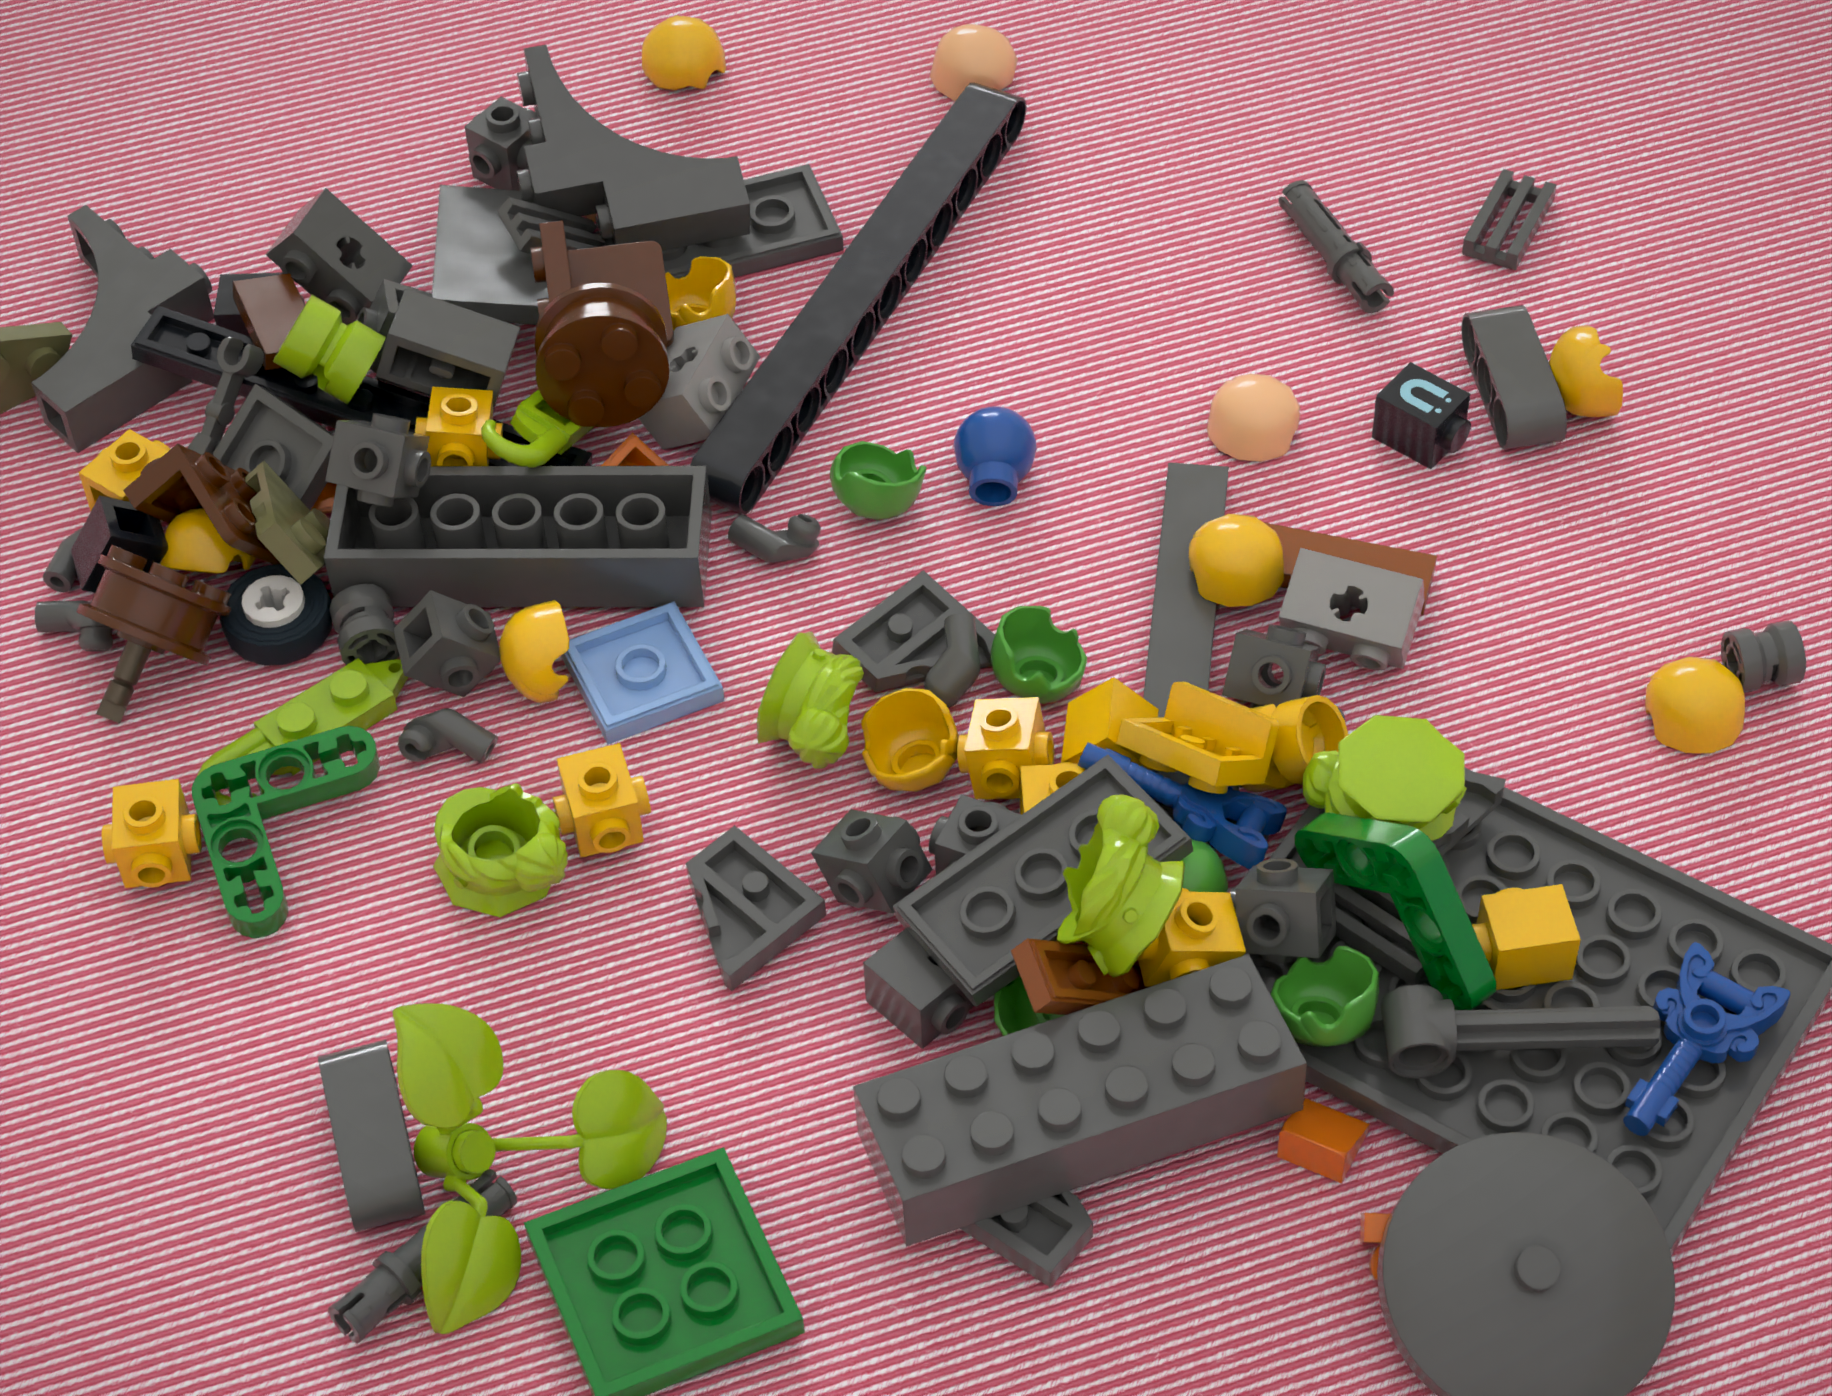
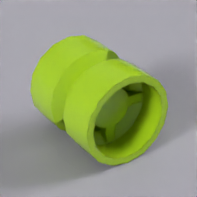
(329, 349)

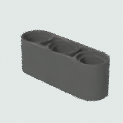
(1513, 377)
(370, 1136)

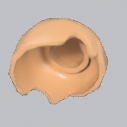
(972, 55)
(1253, 418)

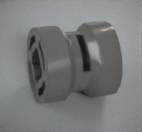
(364, 624)
(1765, 656)

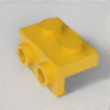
(1204, 738)

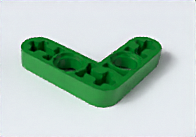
(245, 813)
(1411, 870)

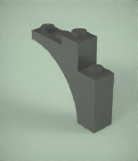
(630, 187)
(97, 380)

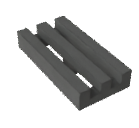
(1520, 193)
(523, 222)
(1383, 922)

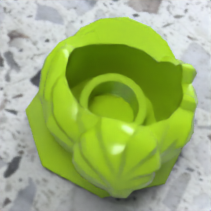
(810, 701)
(1390, 773)
(498, 849)
(1118, 889)

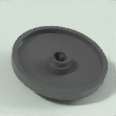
(1525, 1272)

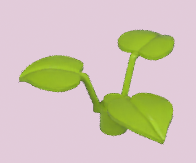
(442, 1070)

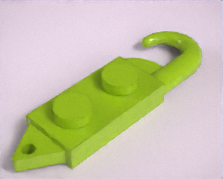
(540, 426)
(349, 697)

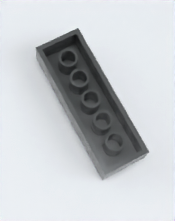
(531, 537)
(1079, 1098)

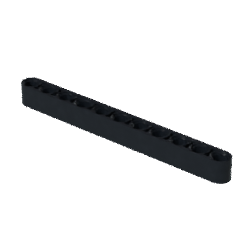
(858, 297)

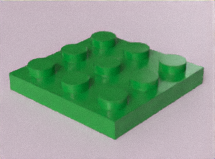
(664, 1278)

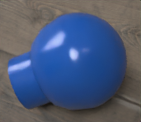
(994, 453)

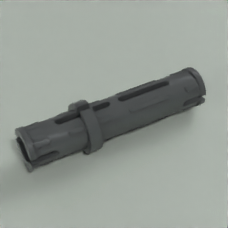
(1345, 259)
(399, 1274)

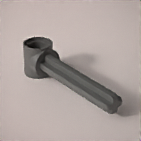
(1427, 1030)

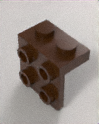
(628, 264)
(197, 481)

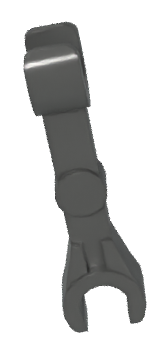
(221, 408)

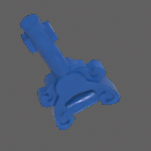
(1204, 813)
(1701, 1032)

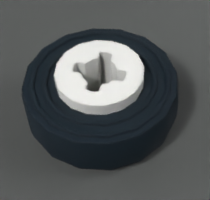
(276, 616)

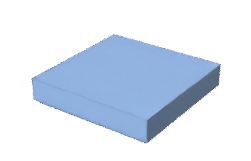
(642, 672)

